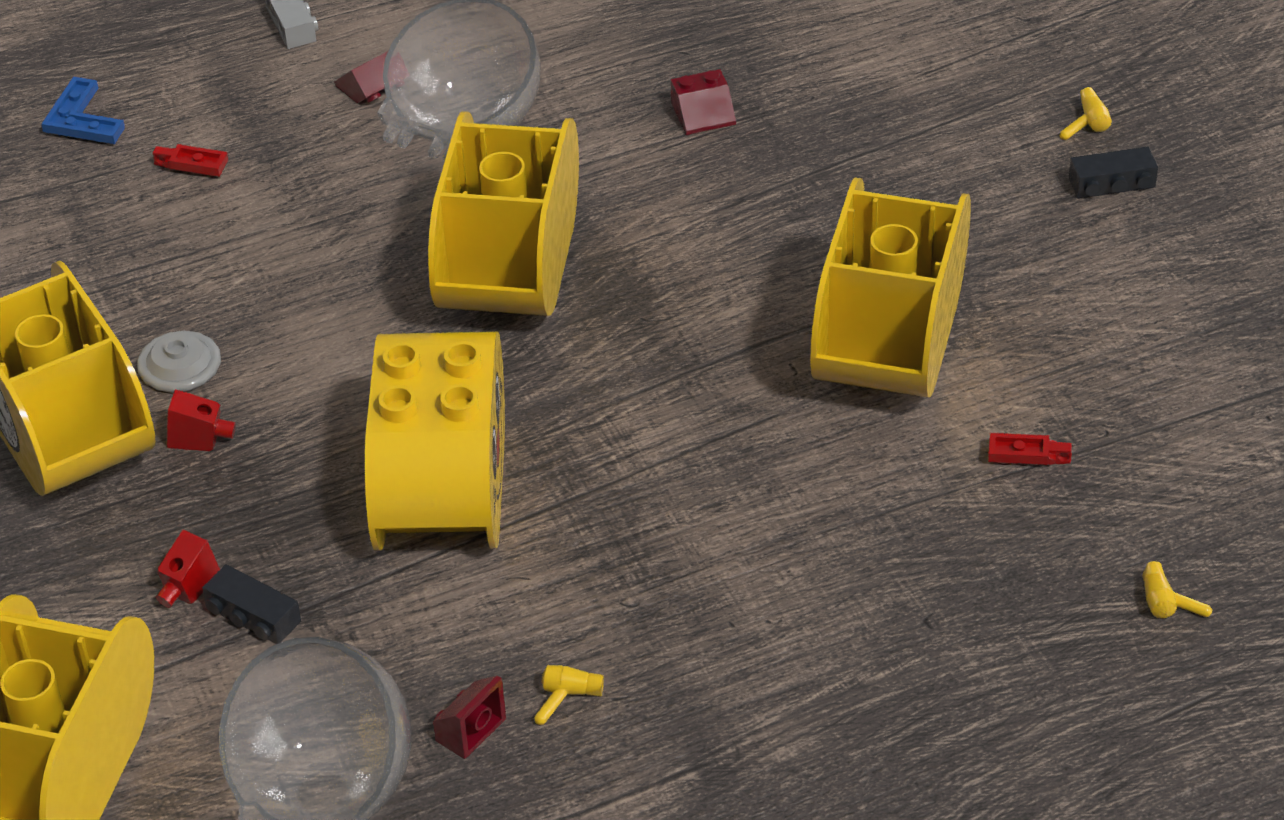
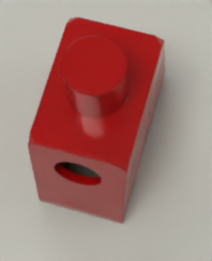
(195, 423)
(186, 569)

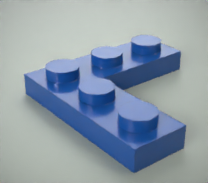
(68, 118)

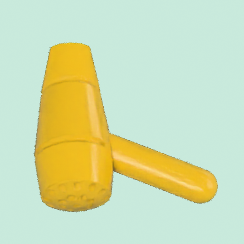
(1094, 114)
(1163, 599)
(566, 681)

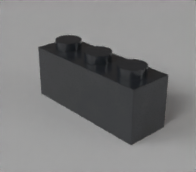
(1113, 172)
(251, 604)

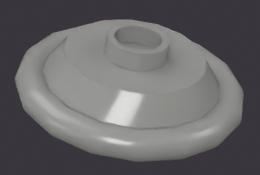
(179, 361)

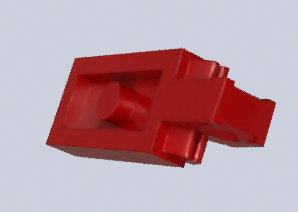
(191, 159)
(1028, 449)

